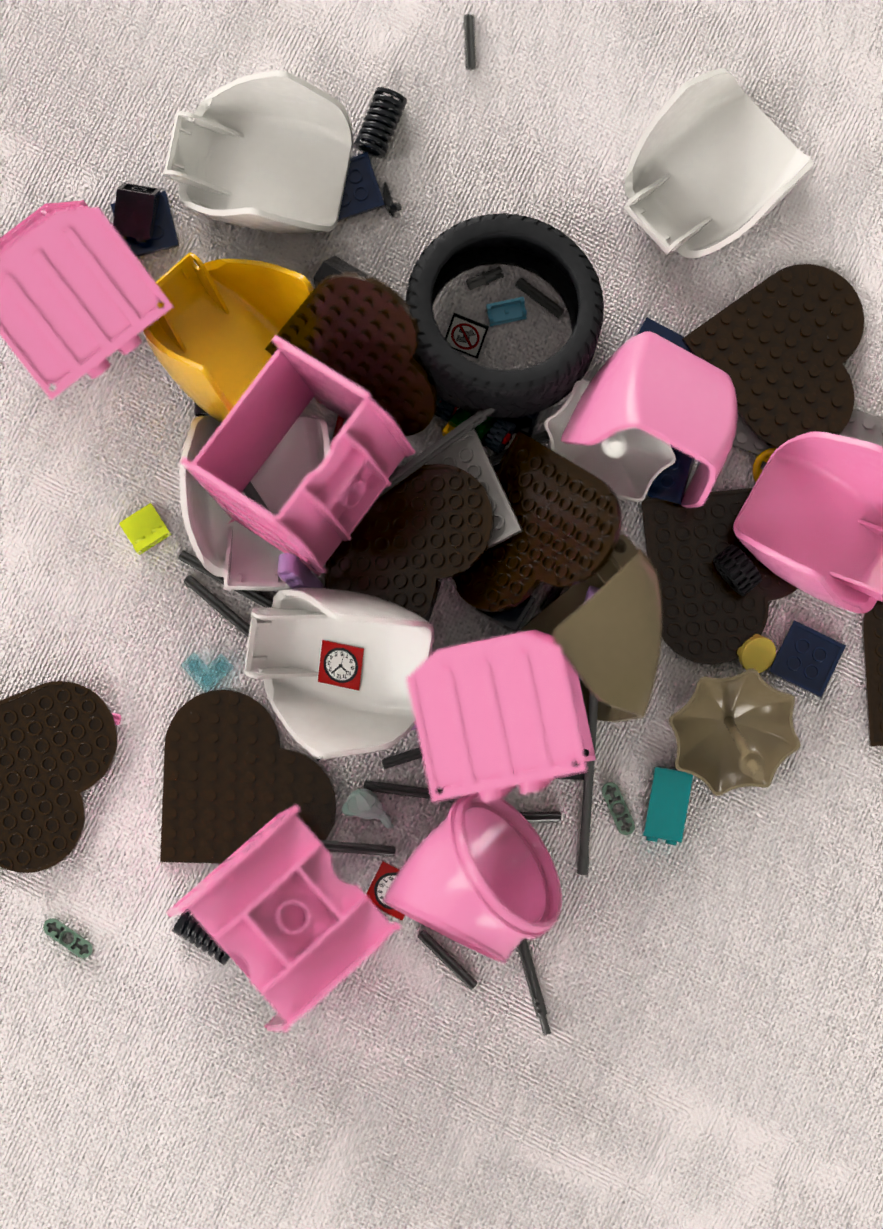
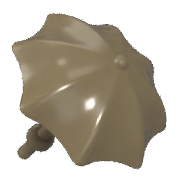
(734, 732)

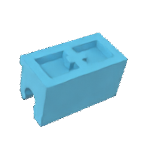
(506, 311)

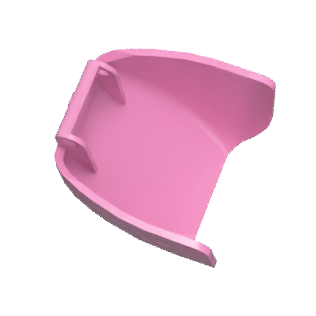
(667, 395)
(820, 519)

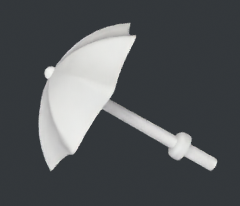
(624, 460)

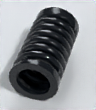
(379, 128)
(197, 934)

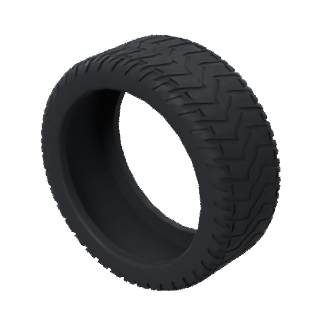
(519, 243)

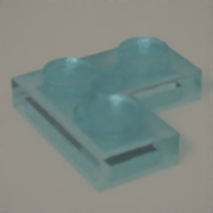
(206, 675)

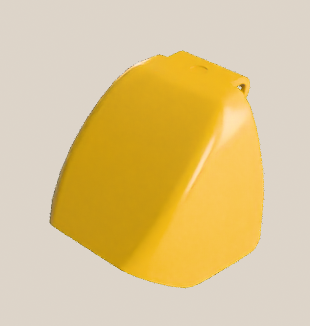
(221, 325)

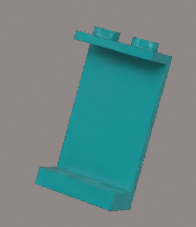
(668, 805)

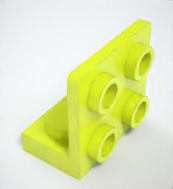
(145, 529)

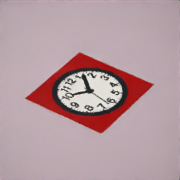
(340, 665)
(379, 887)

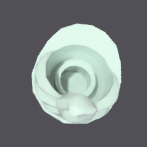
(366, 806)

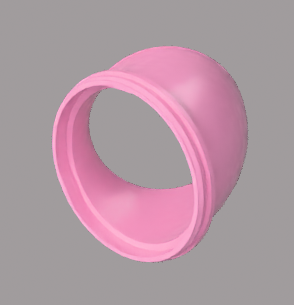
(480, 879)

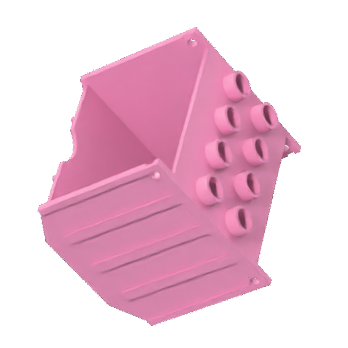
(72, 294)
(331, 497)
(499, 716)
(287, 917)

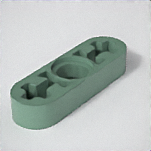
(610, 806)
(59, 925)

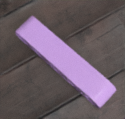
(295, 573)

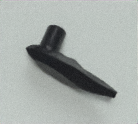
(388, 201)

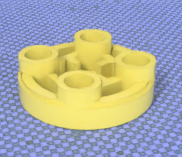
(757, 653)

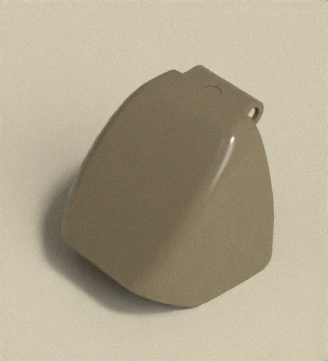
(613, 635)

